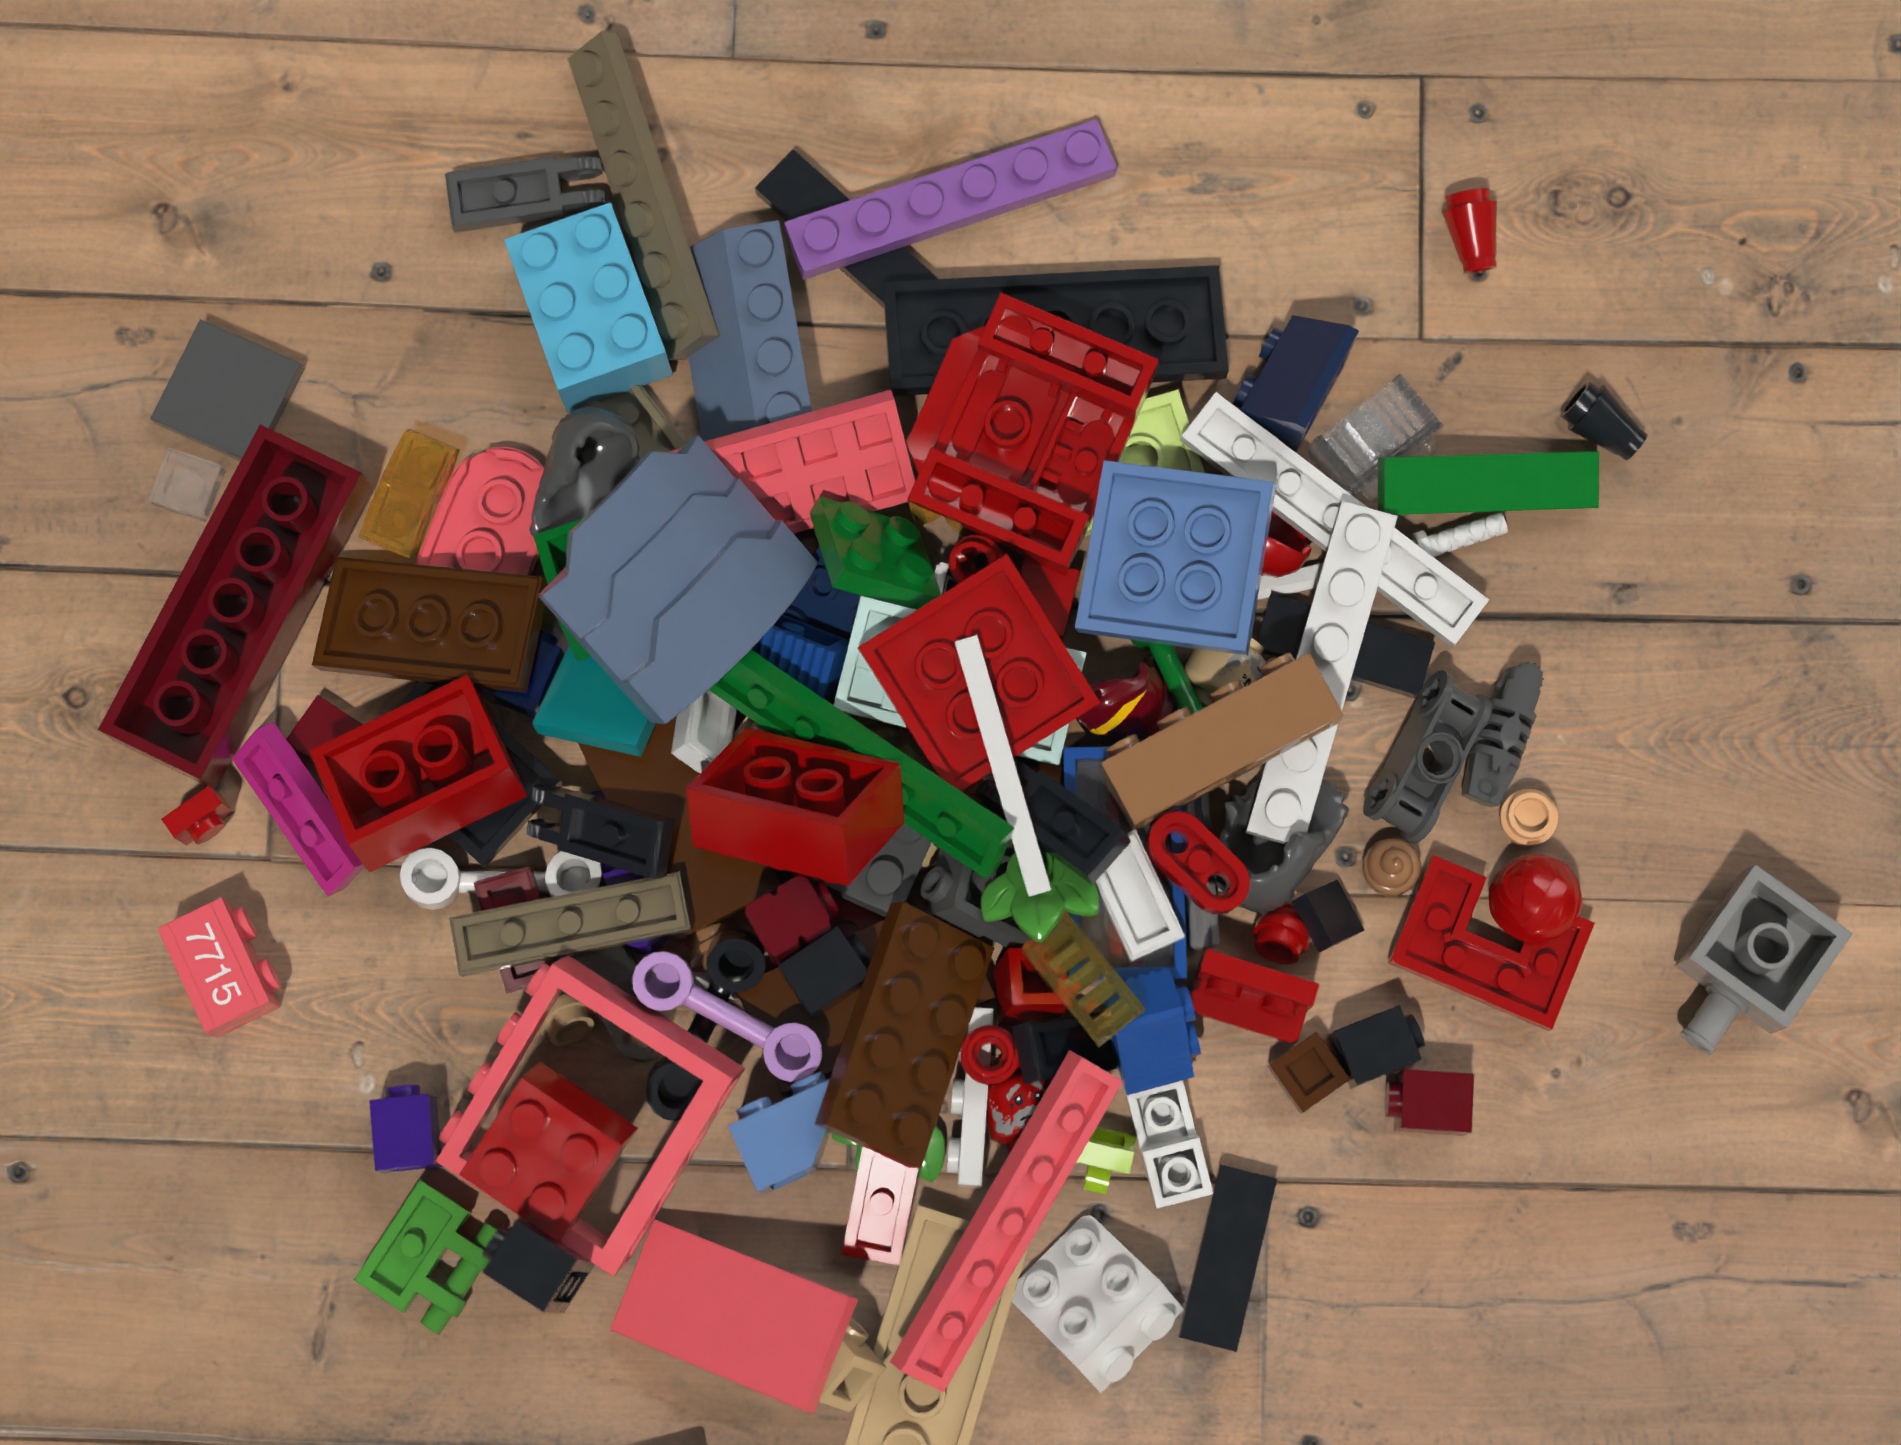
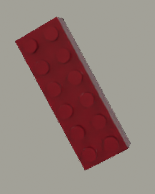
(237, 607)

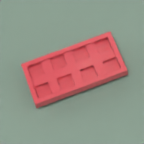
(833, 453)

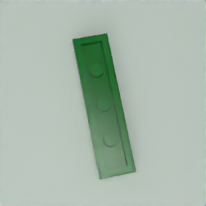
(1488, 482)

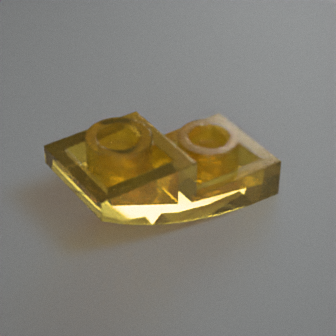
(408, 493)

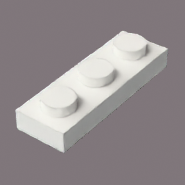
(970, 1100)

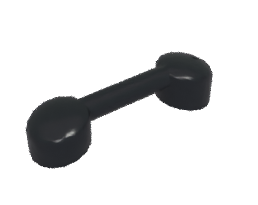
(735, 965)

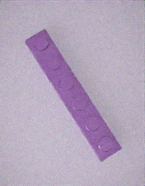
(949, 199)

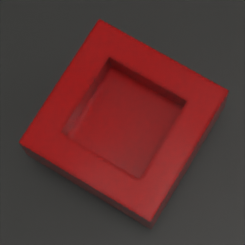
(198, 817)

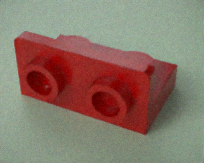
(1252, 996)

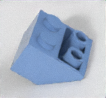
(781, 1138)

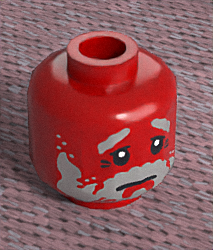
(1011, 1107)

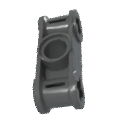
(1448, 722)

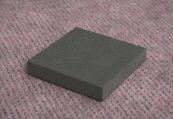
(226, 390)

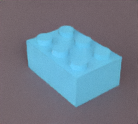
(588, 307)

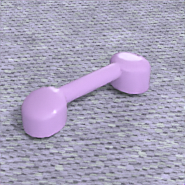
(789, 1050)

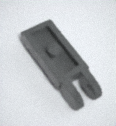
(520, 192)

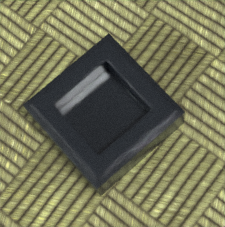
(1328, 916)

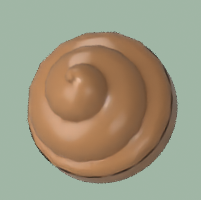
(1391, 867)

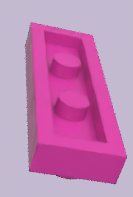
(298, 807)

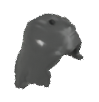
(585, 462)
(1273, 866)

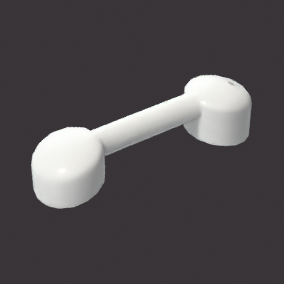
(435, 881)

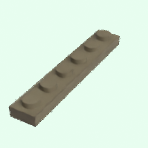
(643, 196)

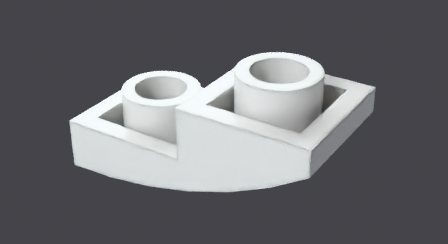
(1169, 1144)

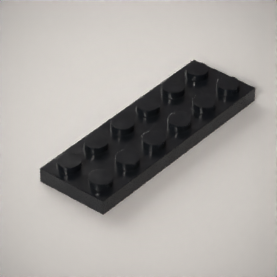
(1154, 310)

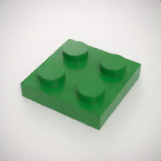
(873, 554)

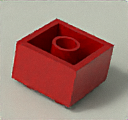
(548, 1151)

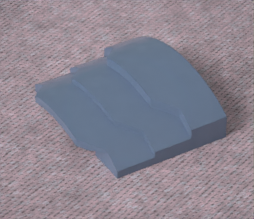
(676, 578)

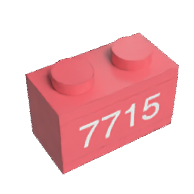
(221, 966)

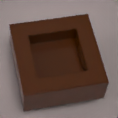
(1308, 1072)

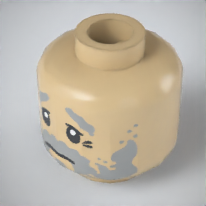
(1215, 669)

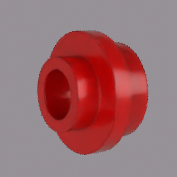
(994, 1036)

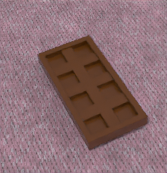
(905, 1035)

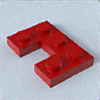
(1439, 949)

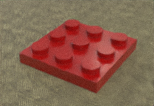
(1024, 656)

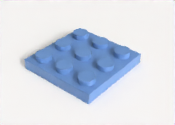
(1175, 557)

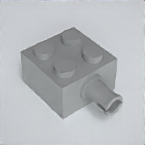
(1757, 957)

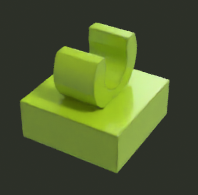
(1105, 1153)

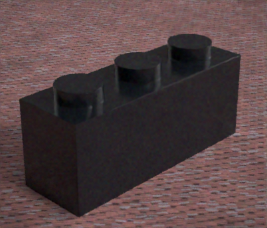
(535, 1266)

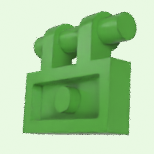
(413, 1248)

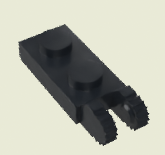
(1064, 823)
(604, 831)

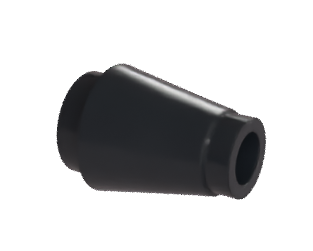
(1603, 420)

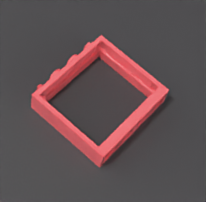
(650, 1027)

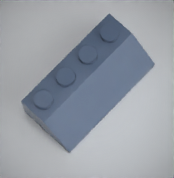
(756, 362)

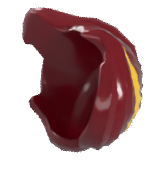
(1130, 704)

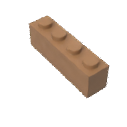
(1219, 741)

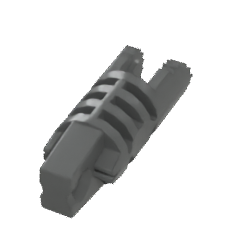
(1504, 738)

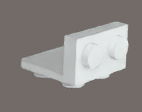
(1096, 1302)

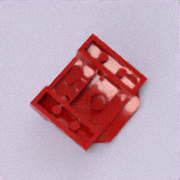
(1024, 428)

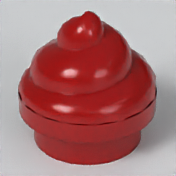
(1281, 935)

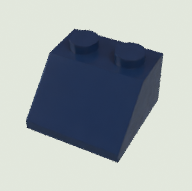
(1296, 377)

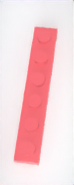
(1006, 1222)

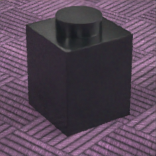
(826, 971)
(1377, 1045)

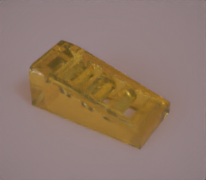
(1060, 953)

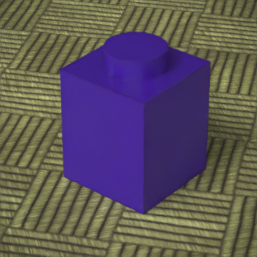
(405, 1130)

